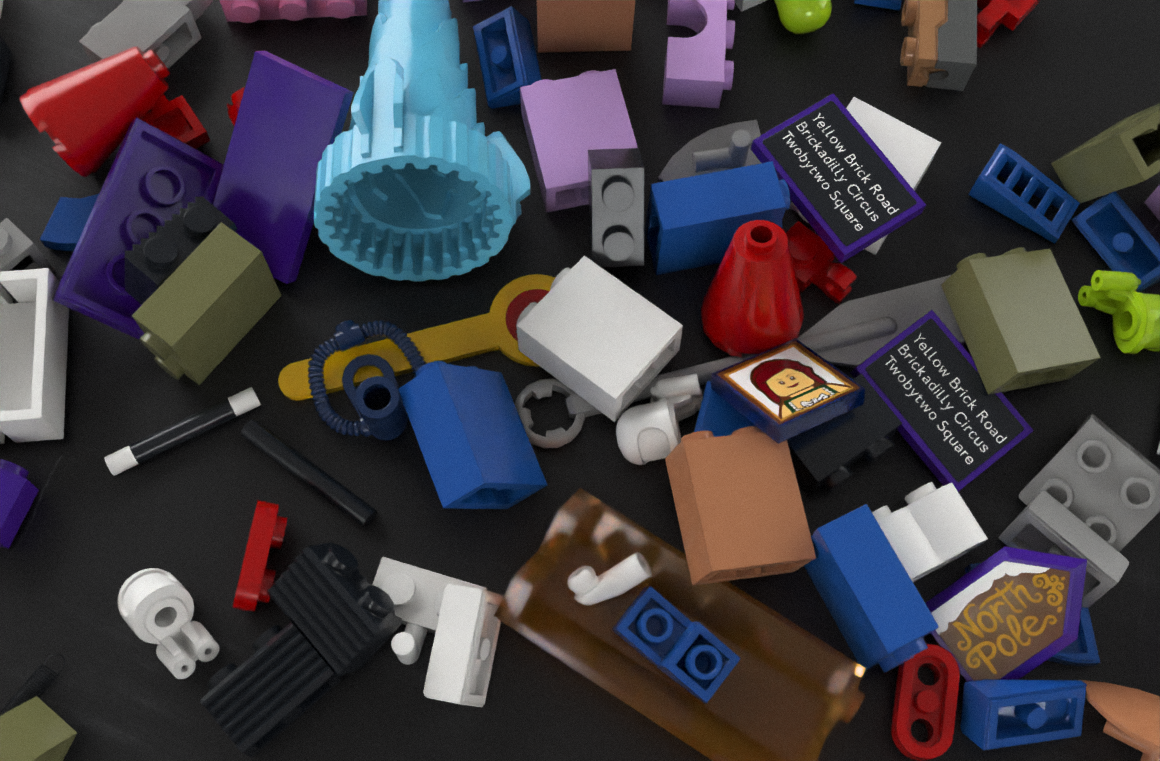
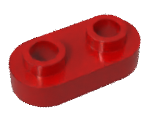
(254, 579)
(926, 704)

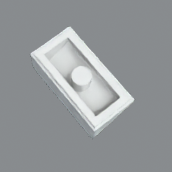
(463, 646)

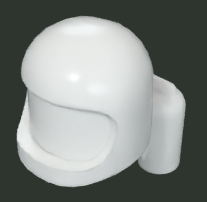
(653, 429)
(161, 614)

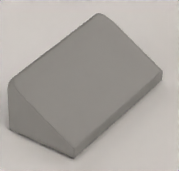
(1055, 530)

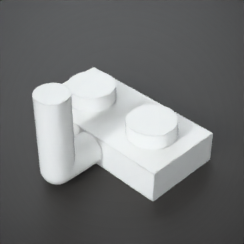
(416, 600)

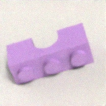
(697, 64)

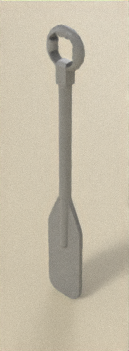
(841, 338)

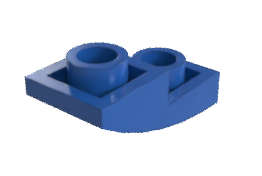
(676, 644)

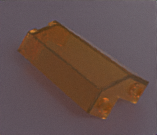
(767, 709)

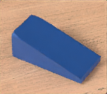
(1021, 711)

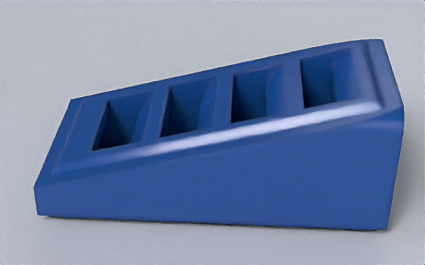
(1023, 174)

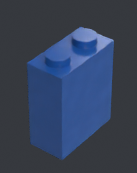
(698, 215)
(471, 437)
(869, 591)

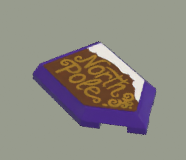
(1010, 613)

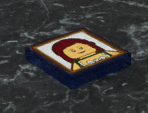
(787, 390)

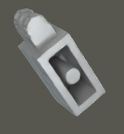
(149, 24)

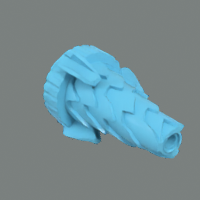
(415, 177)

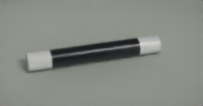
(182, 431)

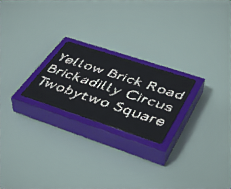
(838, 177)
(943, 402)

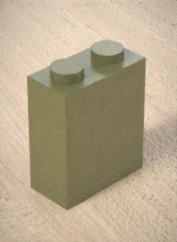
(1113, 158)
(207, 305)
(1019, 319)

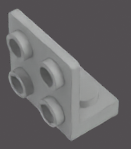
(1101, 483)

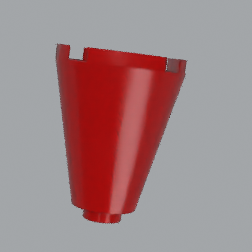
(95, 105)
(753, 293)

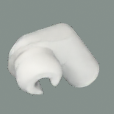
(612, 583)

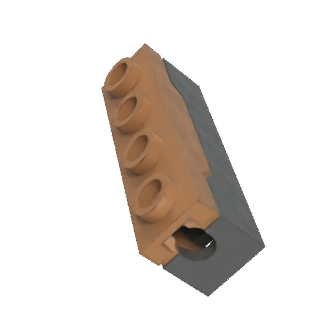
(939, 42)

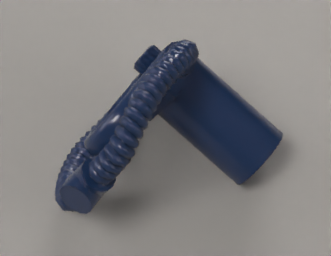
(376, 397)

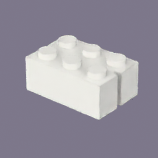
(32, 357)

